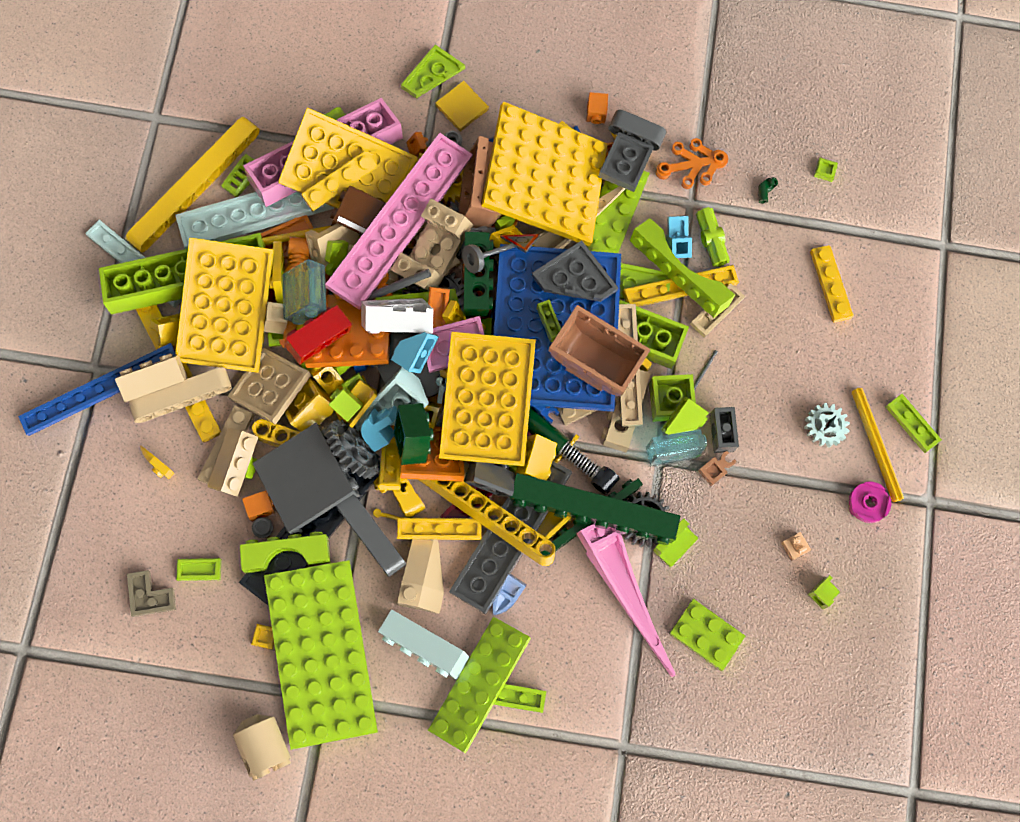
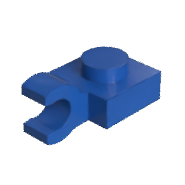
(543, 412)

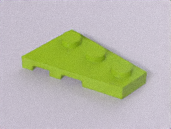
(431, 72)

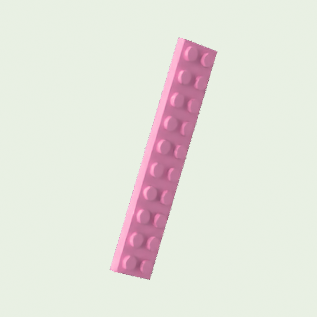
(398, 221)

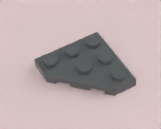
(575, 275)

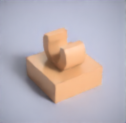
(796, 546)

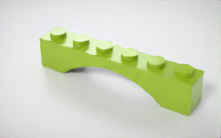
(708, 293)

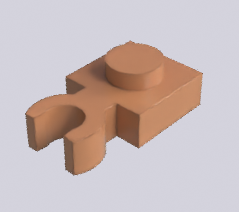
(715, 469)

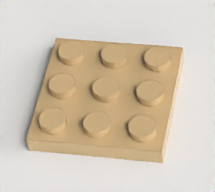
(272, 388)

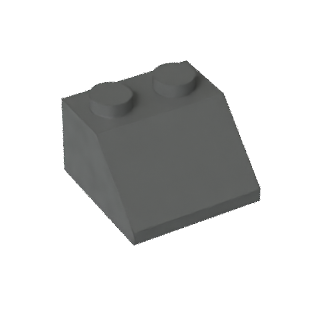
(491, 478)

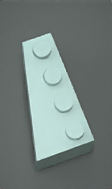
(423, 644)

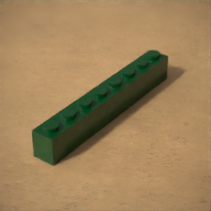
(595, 508)

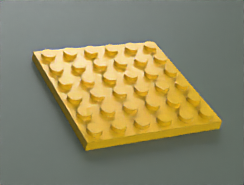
(544, 174)

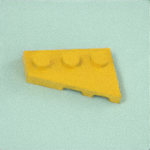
(278, 269)

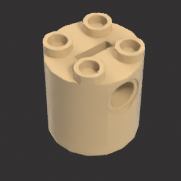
(261, 745)

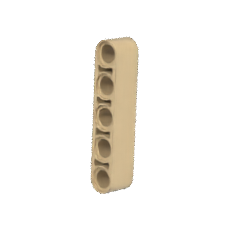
(180, 395)

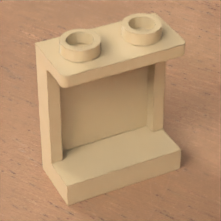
(318, 241)

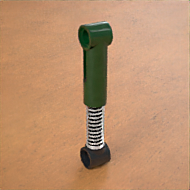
(602, 477)

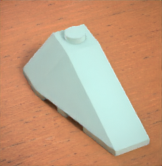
(399, 390)

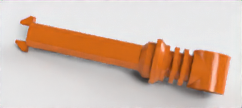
(298, 253)

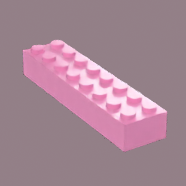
(373, 119)

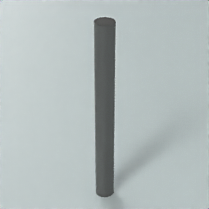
(400, 284)

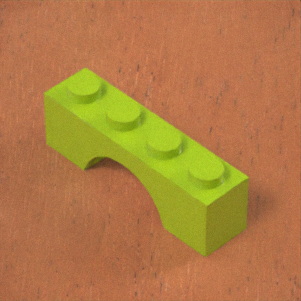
(257, 555)

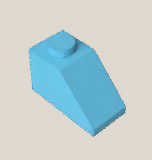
(414, 351)

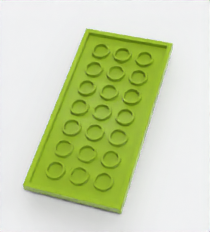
(320, 654)

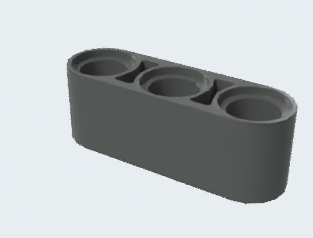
(637, 128)

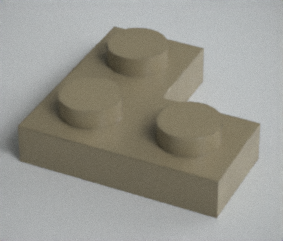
(144, 600)

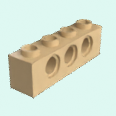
(621, 439)

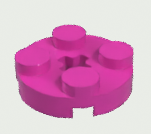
(879, 496)

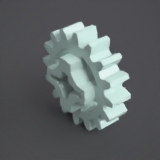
(818, 418)

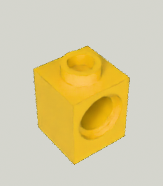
(329, 383)

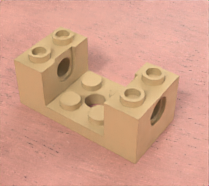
(443, 228)

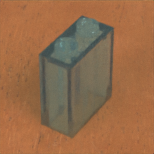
(304, 292)
(676, 447)

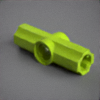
(712, 237)

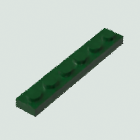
(566, 535)

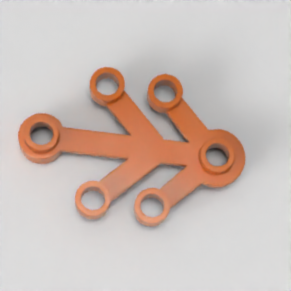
(694, 163)

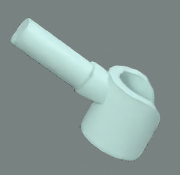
(442, 387)

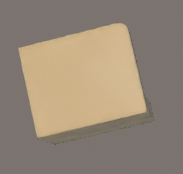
(274, 318)

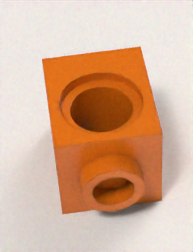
(597, 108)
(258, 505)

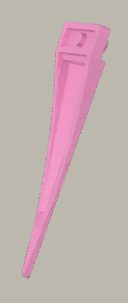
(609, 557)

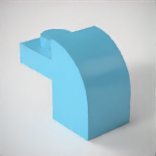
(677, 236)
(377, 429)

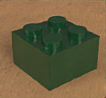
(412, 433)

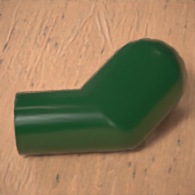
(765, 187)

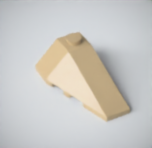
(422, 577)

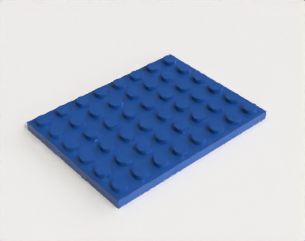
(518, 318)

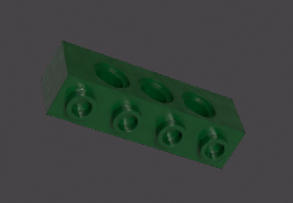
(474, 304)

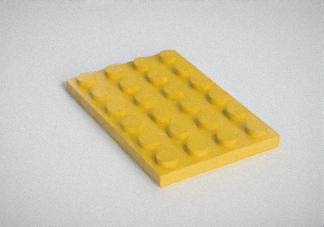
(327, 145)
(224, 305)
(487, 399)

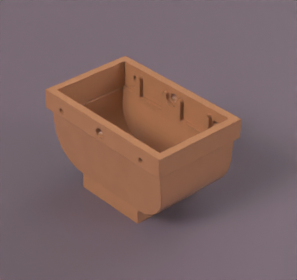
(473, 184)
(598, 352)

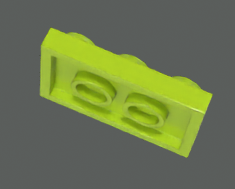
(707, 635)

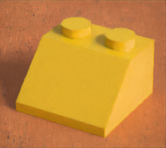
(309, 406)

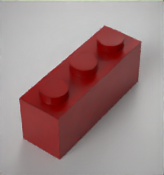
(317, 334)

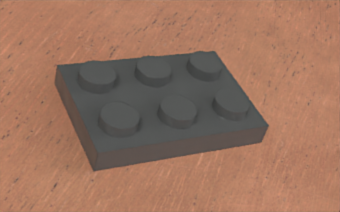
(626, 161)

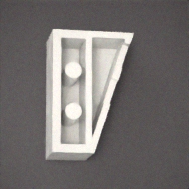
(397, 316)

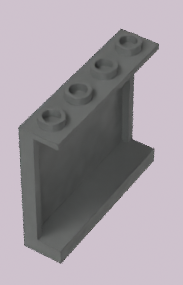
(305, 478)

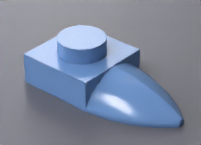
(508, 594)

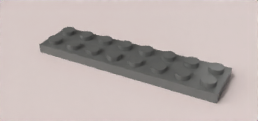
(496, 558)

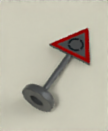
(474, 258)

